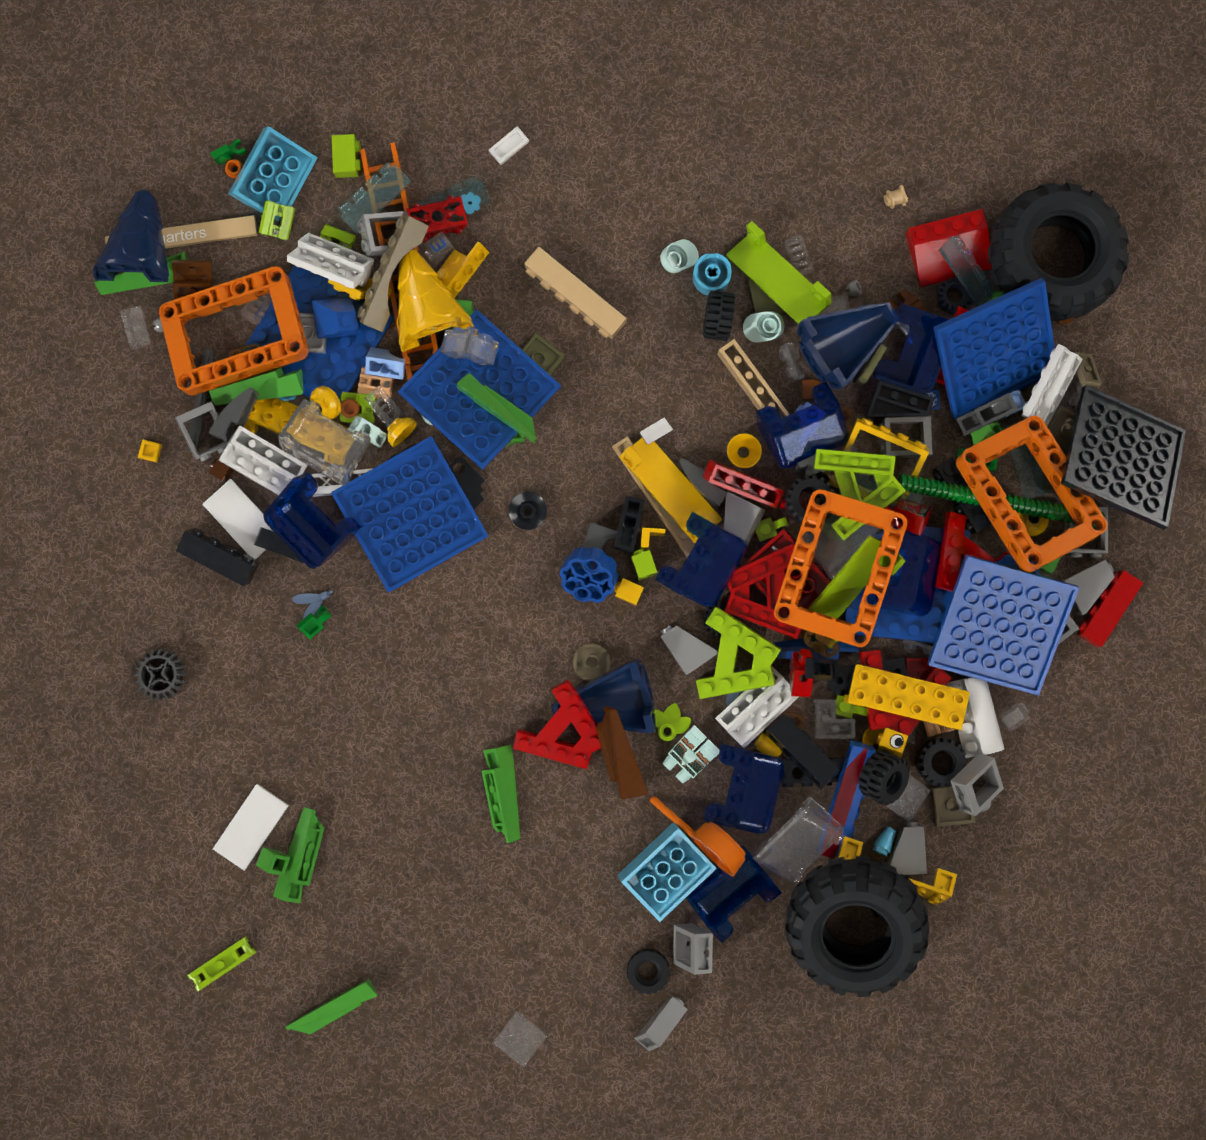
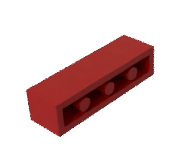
(742, 483)
(1110, 608)

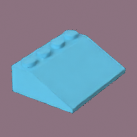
(272, 172)
(666, 872)

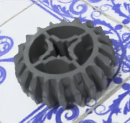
(154, 680)

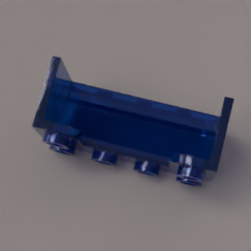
(919, 358)
(801, 433)
(305, 525)
(708, 564)
(917, 577)
(751, 790)
(723, 895)

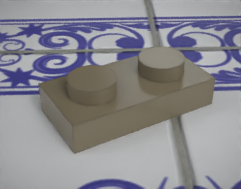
(1087, 371)

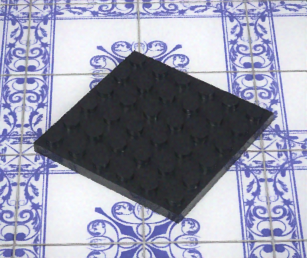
(1124, 457)

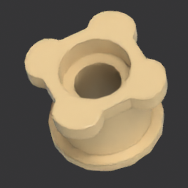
(896, 197)

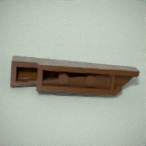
(619, 756)

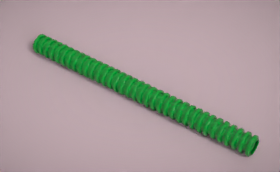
(964, 494)

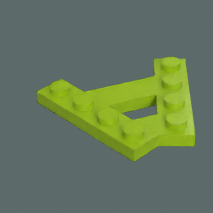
(848, 463)
(733, 635)

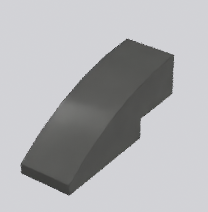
(234, 414)
(987, 414)
(706, 489)

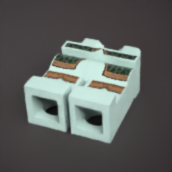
(686, 758)

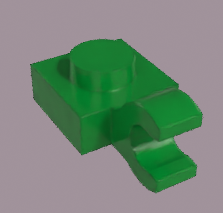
(225, 153)
(313, 624)

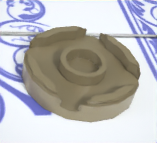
(586, 664)

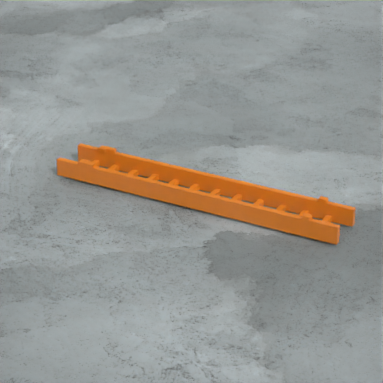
(382, 242)

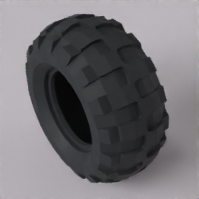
(1083, 215)
(848, 966)

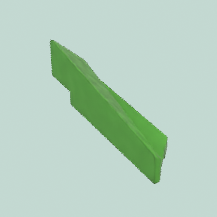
(134, 280)
(268, 385)
(498, 406)
(501, 791)
(302, 856)
(334, 1008)

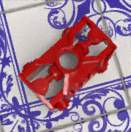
(444, 225)

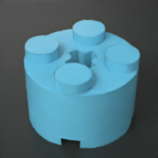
(708, 264)

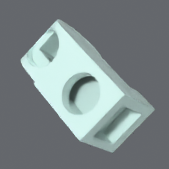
(376, 435)

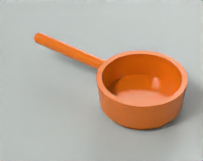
(710, 840)

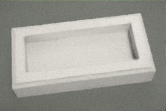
(508, 145)

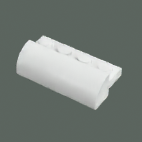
(331, 261)
(1052, 384)
(261, 460)
(756, 710)
(980, 725)

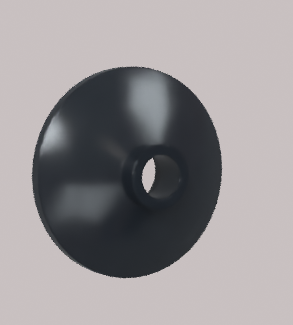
(523, 501)

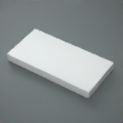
(237, 516)
(250, 827)

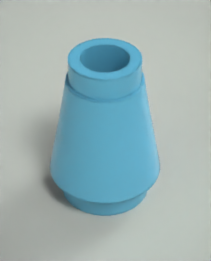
(884, 842)

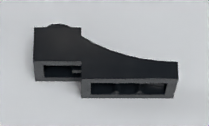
(629, 524)
(270, 541)
(820, 669)

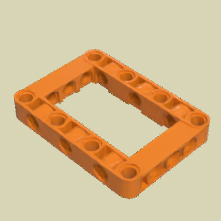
(243, 364)
(999, 511)
(803, 556)

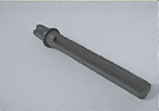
(200, 399)

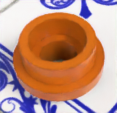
(230, 164)

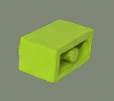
(345, 155)
(643, 564)

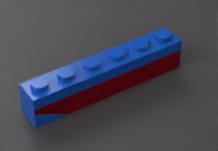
(847, 794)

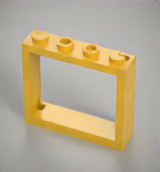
(884, 433)

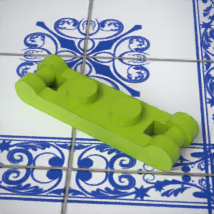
(221, 964)

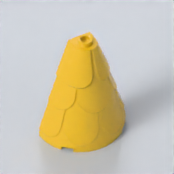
(424, 302)

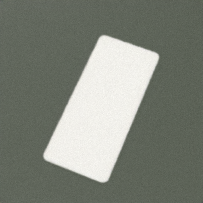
(656, 431)

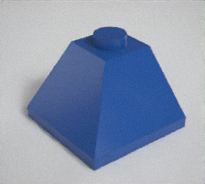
(334, 317)

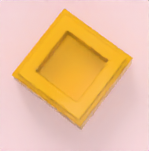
(149, 450)

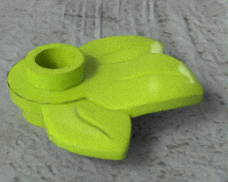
(671, 719)

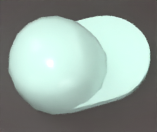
(679, 256)
(763, 326)

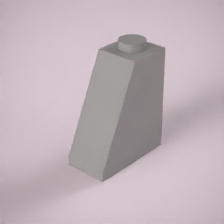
(741, 517)
(1091, 584)
(686, 649)
(909, 850)
(661, 1024)

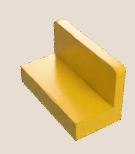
(646, 533)

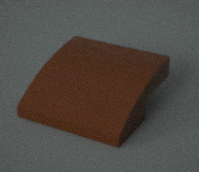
(191, 276)

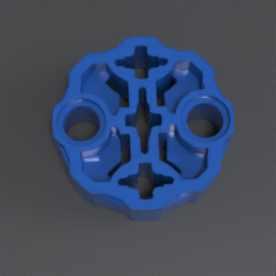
(587, 573)

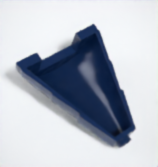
(135, 243)
(844, 340)
(625, 690)

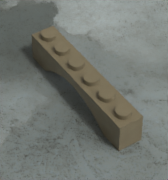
(407, 236)

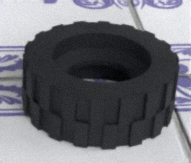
(662, 975)

